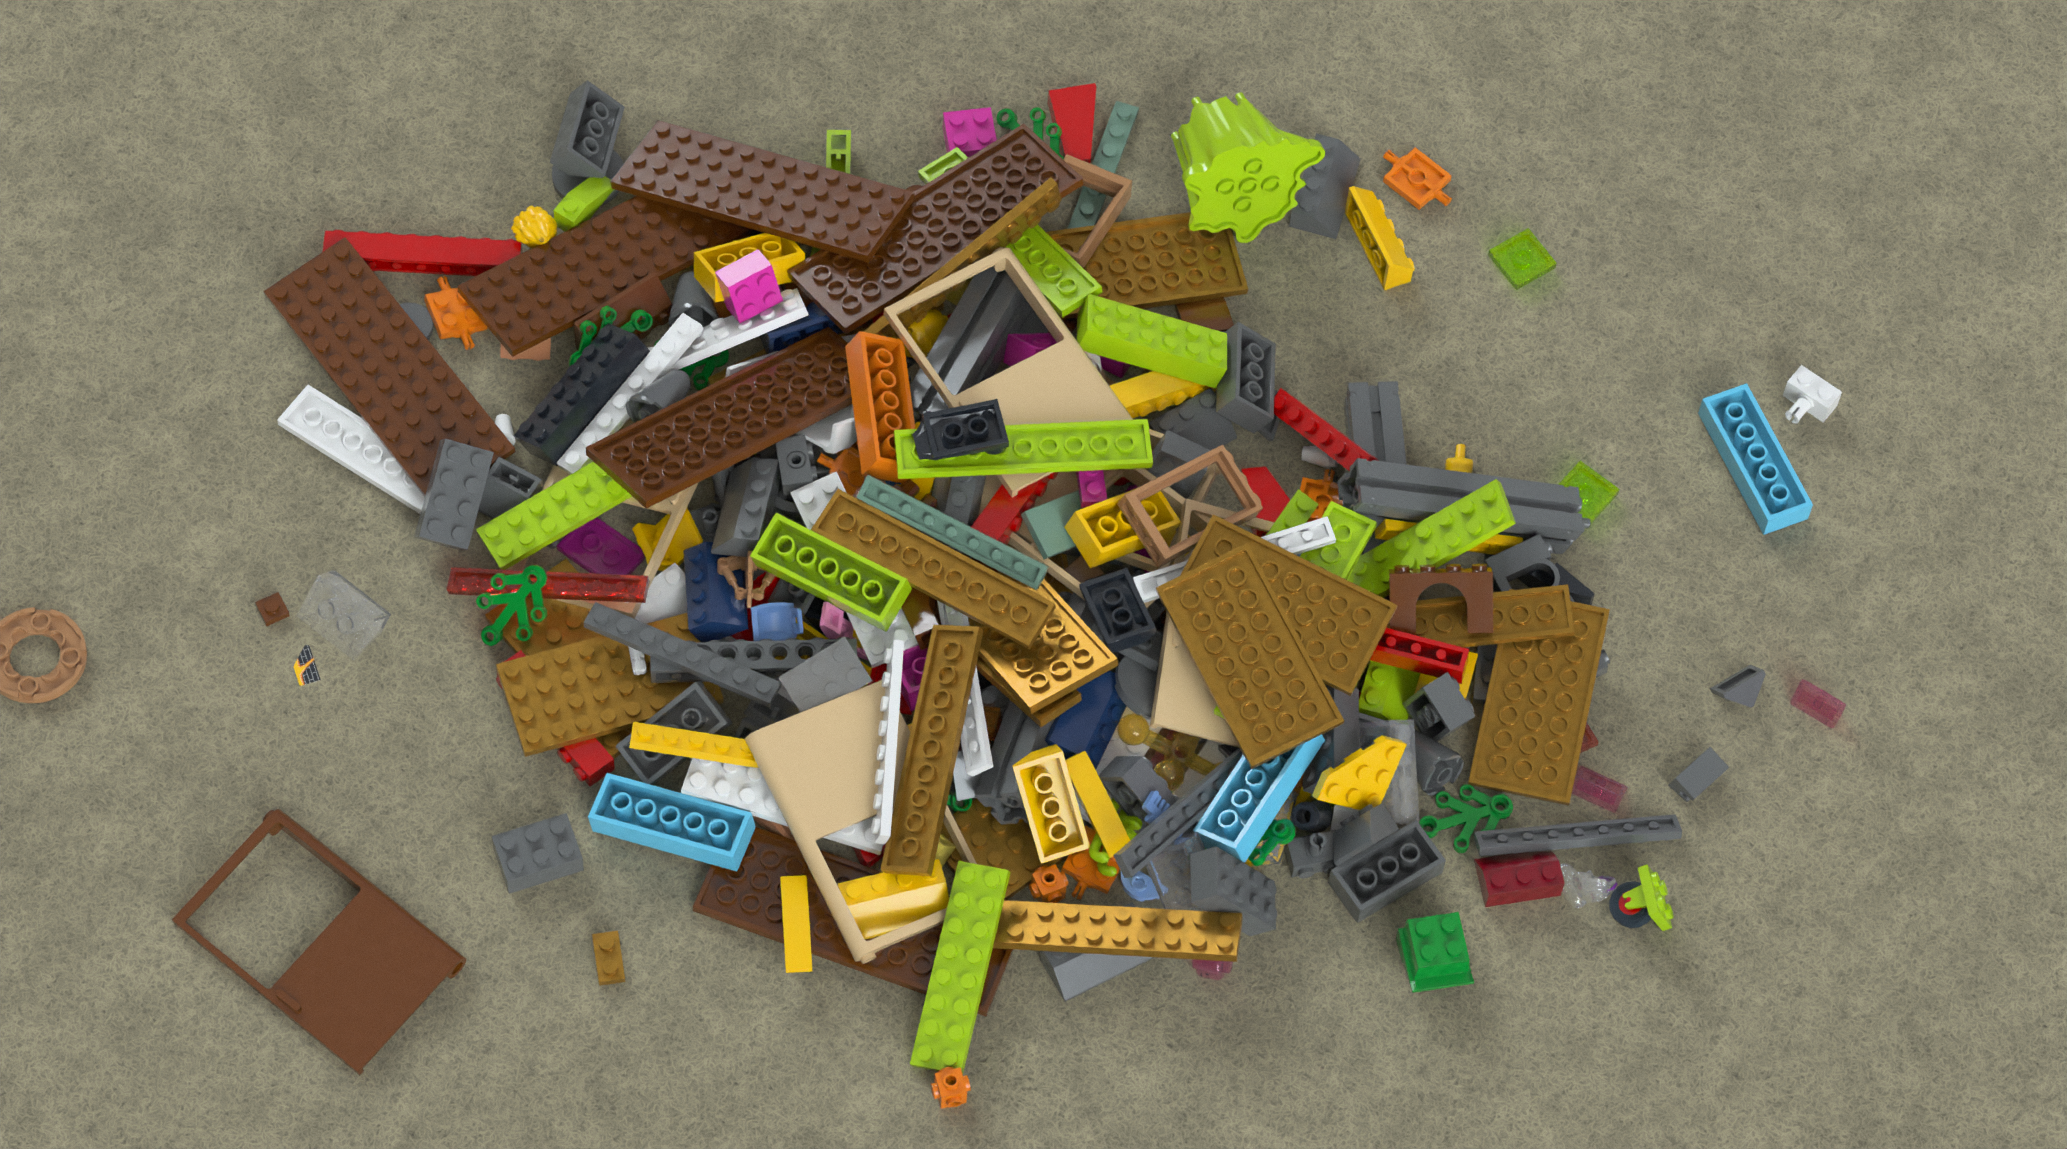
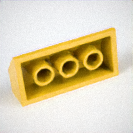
(1378, 238)
(1050, 804)
(894, 900)

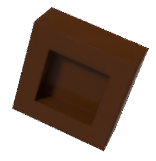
(272, 609)

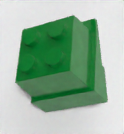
(1434, 952)

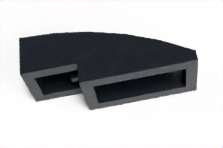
(1577, 590)

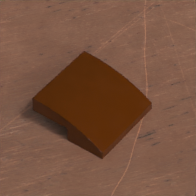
(1206, 313)

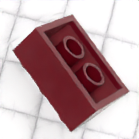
(1519, 877)

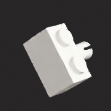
(1810, 395)

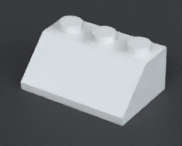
(665, 596)

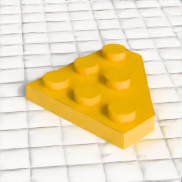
(1362, 776)

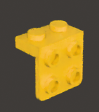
(684, 538)

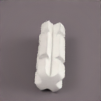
(638, 661)

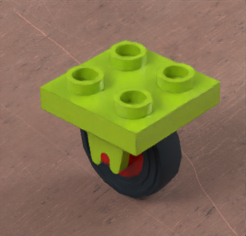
(1637, 903)

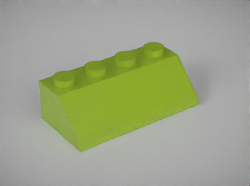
(1386, 690)

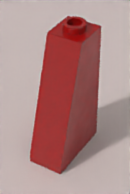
(1074, 112)
(1270, 493)

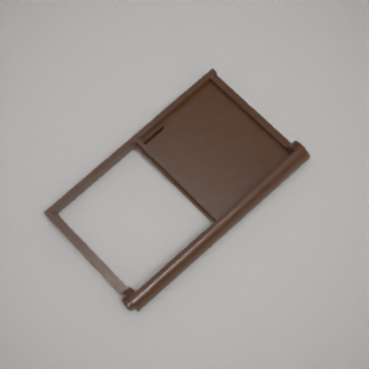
(359, 973)

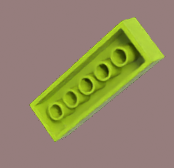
(1152, 341)
(831, 572)

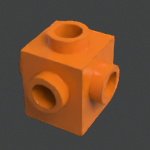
(1048, 884)
(950, 1087)

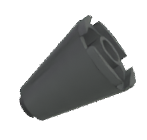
(693, 301)
(658, 395)
(1435, 764)

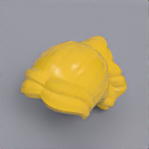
(534, 227)
(926, 331)

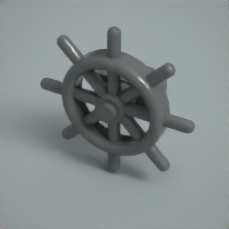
(796, 467)

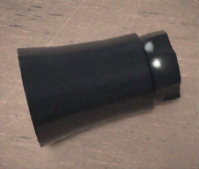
(1320, 815)

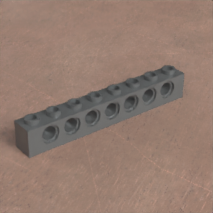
(741, 650)

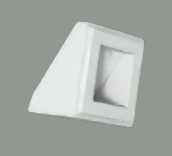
(1341, 813)

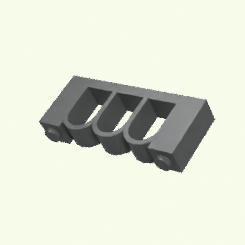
(1528, 557)

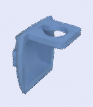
(776, 621)

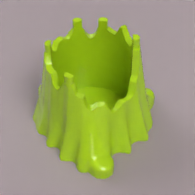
(1240, 167)

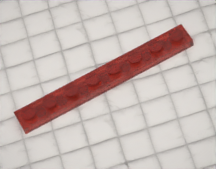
(558, 585)

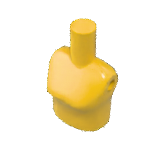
(1459, 462)

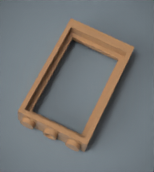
(1105, 183)
(1146, 529)

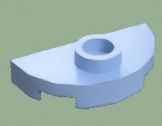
(1139, 887)

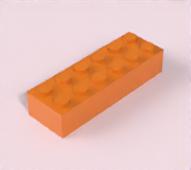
(879, 400)

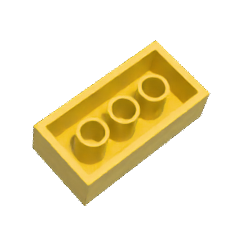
(780, 252)
(1105, 533)

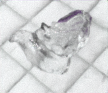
(1585, 887)

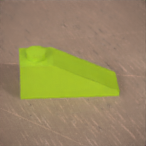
(838, 150)
(582, 202)

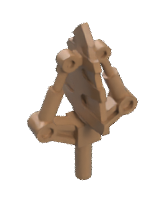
(727, 565)

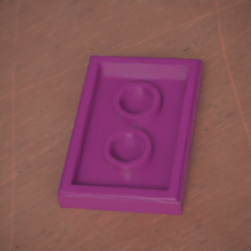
(601, 549)

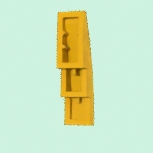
(1097, 803)
(796, 924)

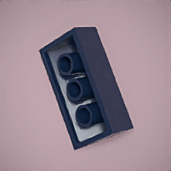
(798, 330)
(710, 599)
(1091, 721)

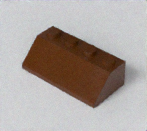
(644, 295)

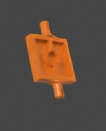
(1417, 178)
(452, 314)
(847, 467)
(1321, 492)
(1085, 870)

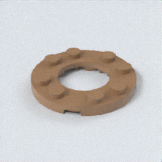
(72, 655)

